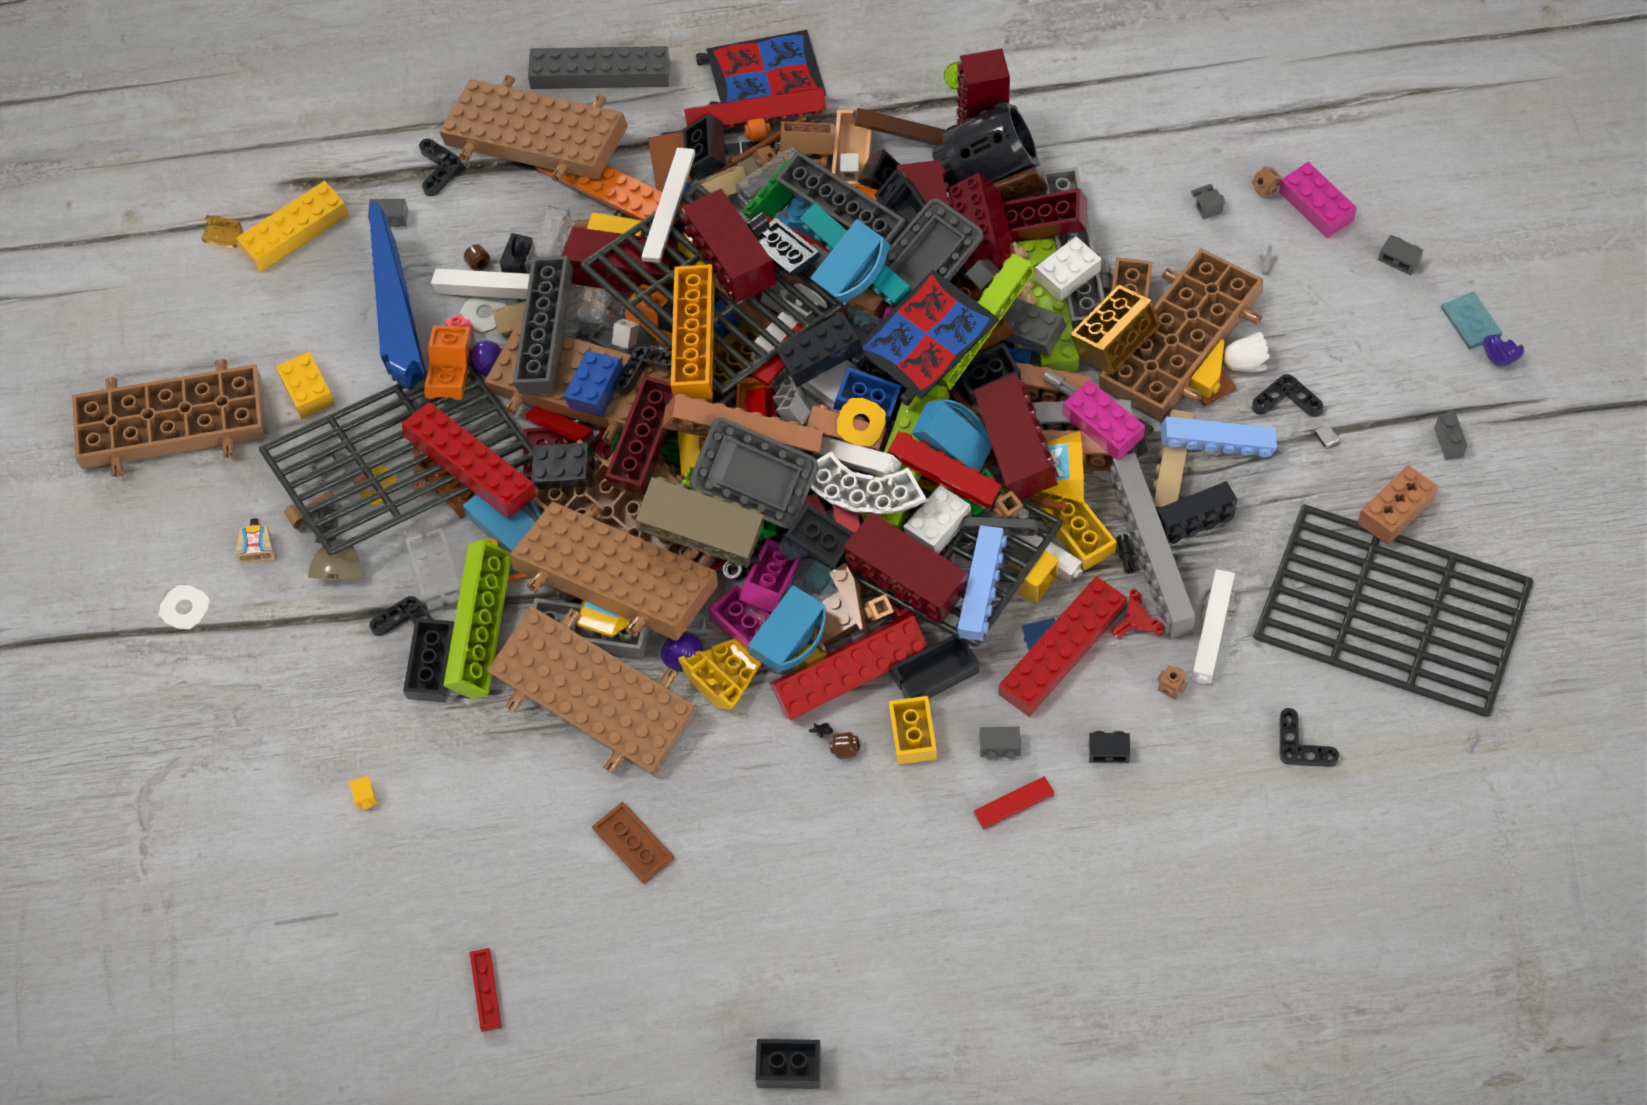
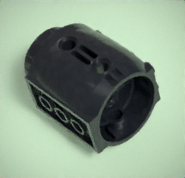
(989, 144)

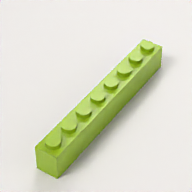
(997, 300)

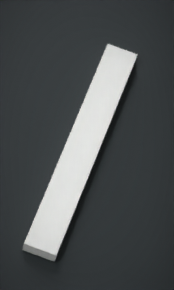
(668, 205)

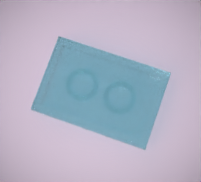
(1470, 319)

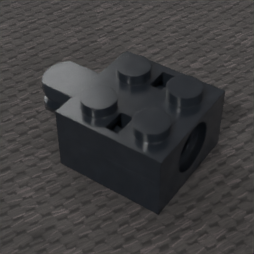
(516, 254)

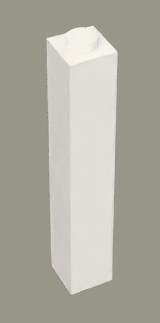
(480, 283)
(860, 458)
(1069, 565)
(1213, 627)

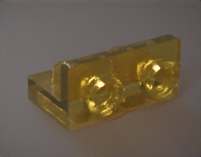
(222, 231)

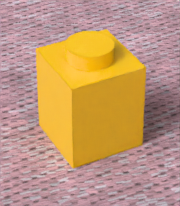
(363, 793)

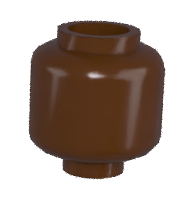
(476, 257)
(845, 745)

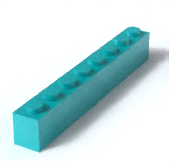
(831, 232)

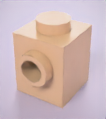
(877, 608)

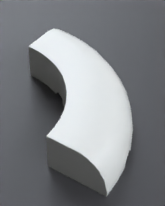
(864, 492)

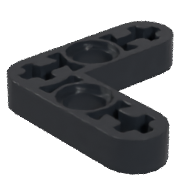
(444, 166)
(640, 358)
(1289, 391)
(411, 613)
(1293, 745)

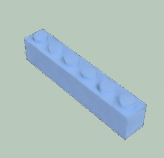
(1218, 436)
(981, 583)

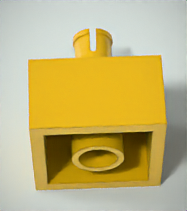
(1039, 578)

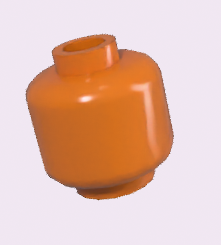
(757, 130)

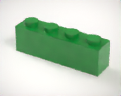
(769, 198)

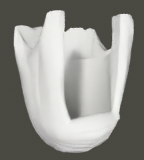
(1247, 354)

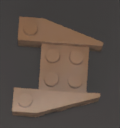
(843, 609)

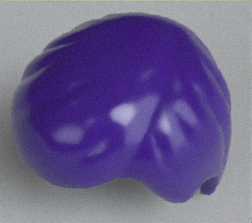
(1501, 352)
(484, 355)
(684, 646)

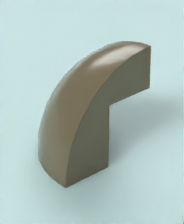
(338, 566)

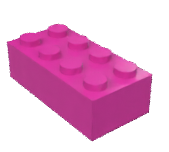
(1317, 199)
(1103, 420)
(769, 578)
(737, 617)

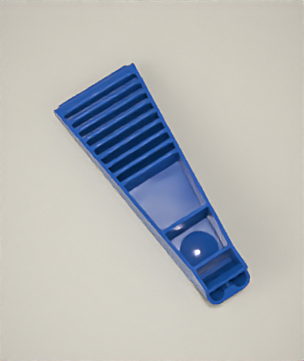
(396, 325)

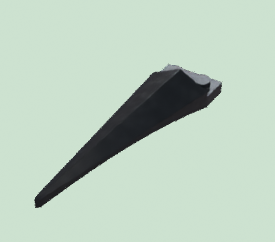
(904, 199)

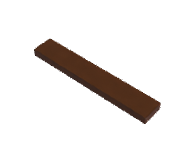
(899, 127)

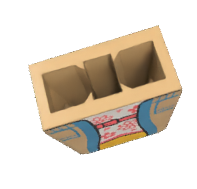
(254, 543)

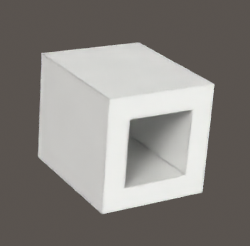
(849, 167)
(625, 334)

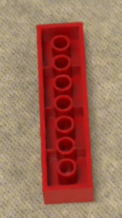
(468, 460)
(1062, 646)
(848, 667)

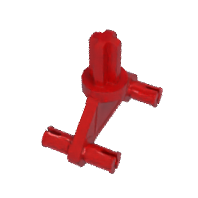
(1137, 618)

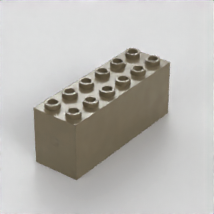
(699, 521)

